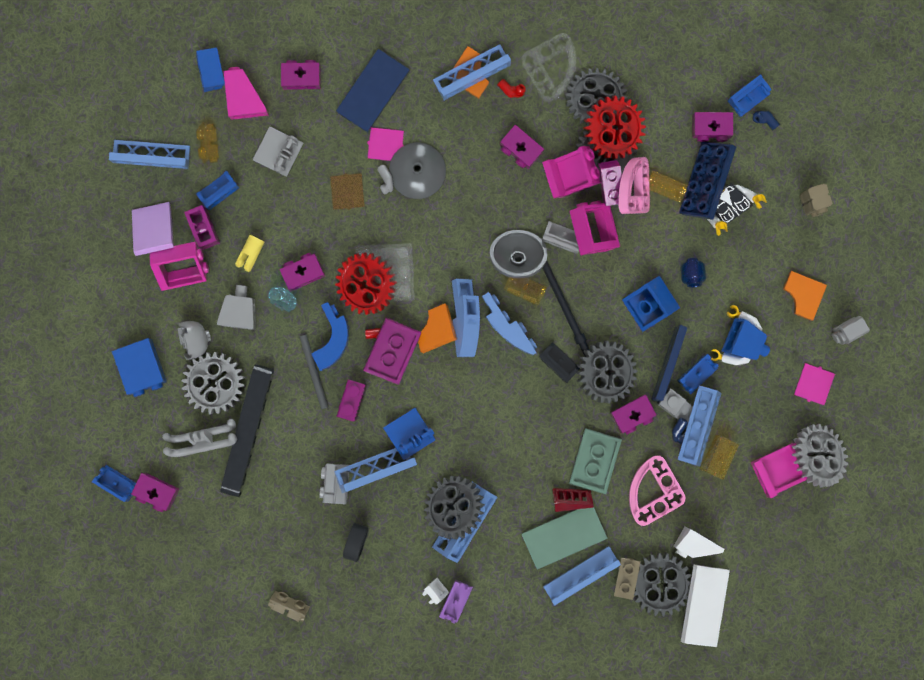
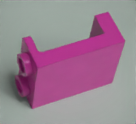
(572, 172)
(777, 471)

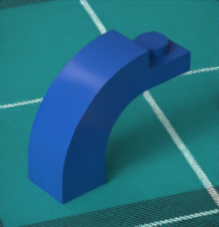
(338, 342)

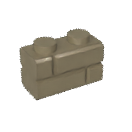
(816, 200)

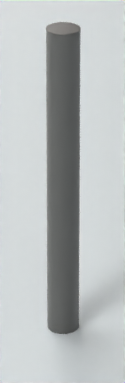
(313, 371)

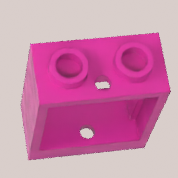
(605, 225)
(181, 277)

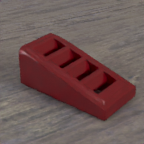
(565, 505)

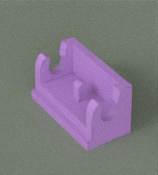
(455, 601)

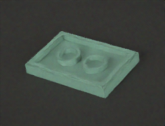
(595, 461)

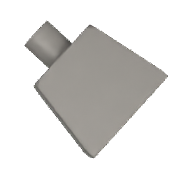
(238, 310)

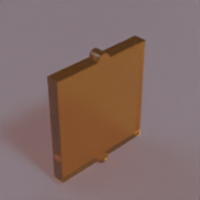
(347, 191)

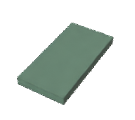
(564, 536)

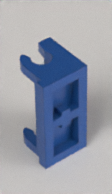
(210, 69)
(750, 95)
(217, 191)
(698, 373)
(115, 483)

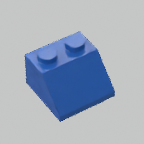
(651, 303)

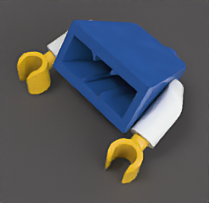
(744, 340)

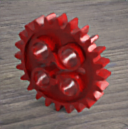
(631, 127)
(372, 268)

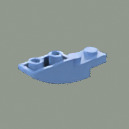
(467, 318)
(511, 332)

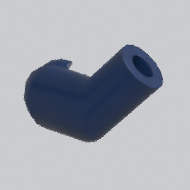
(765, 117)
(678, 429)

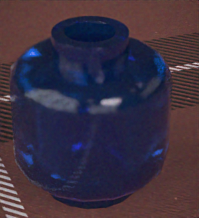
(693, 272)

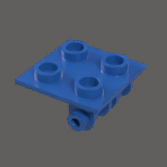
(409, 433)

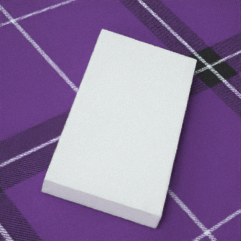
(705, 606)

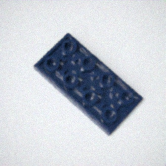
(707, 180)

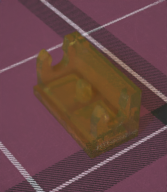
(525, 289)
(719, 456)

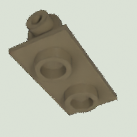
(627, 578)
(297, 608)

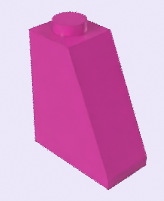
(241, 96)

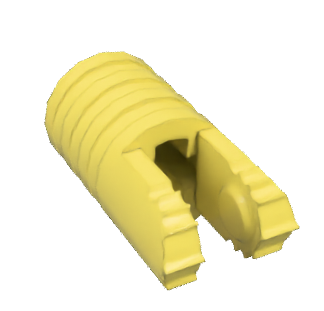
(252, 248)

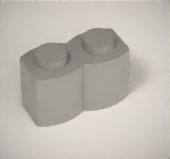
(850, 330)

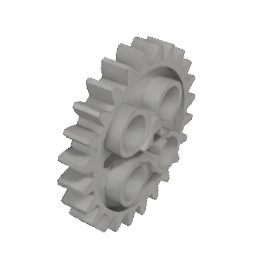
(202, 369)
(820, 469)

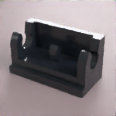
(559, 362)

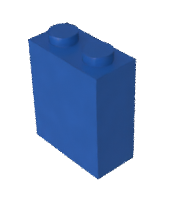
(139, 367)

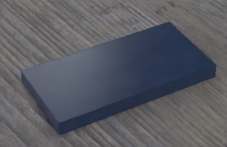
(372, 90)
(669, 363)

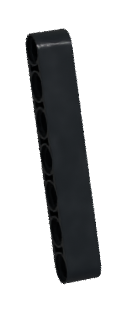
(246, 430)

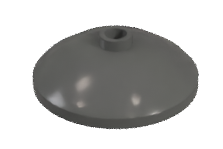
(422, 183)
(519, 246)

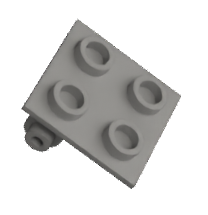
(278, 151)

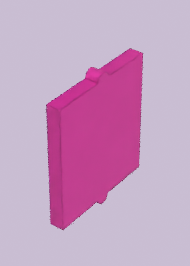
(384, 143)
(814, 384)

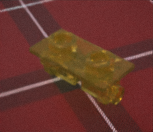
(207, 135)
(666, 186)

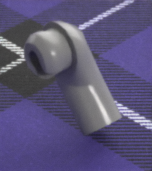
(387, 177)

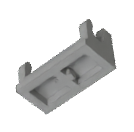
(561, 237)

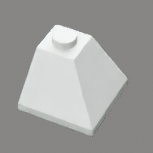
(695, 545)

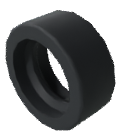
(355, 542)

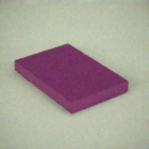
(392, 351)

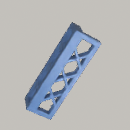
(474, 75)
(148, 160)
(699, 426)
(371, 477)
(456, 548)
(581, 575)

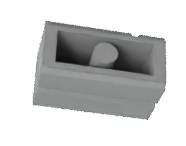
(331, 491)

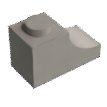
(676, 405)

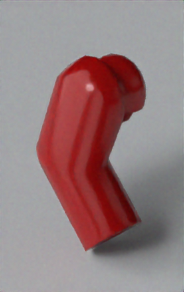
(512, 91)

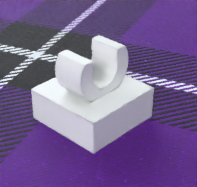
(436, 591)

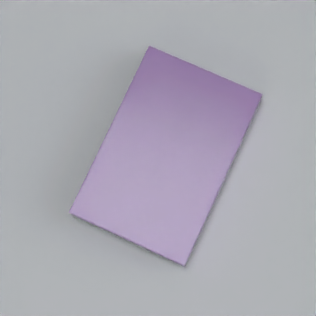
(152, 229)

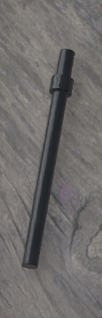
(579, 337)

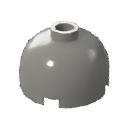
(193, 339)

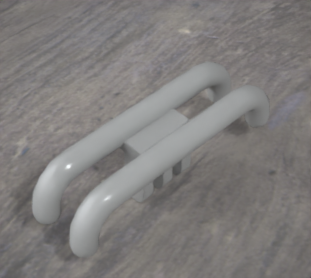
(201, 440)

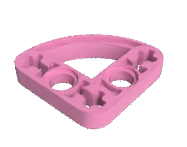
(637, 170)
(668, 491)

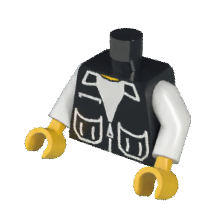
(733, 203)

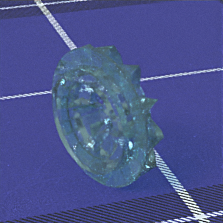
(286, 302)

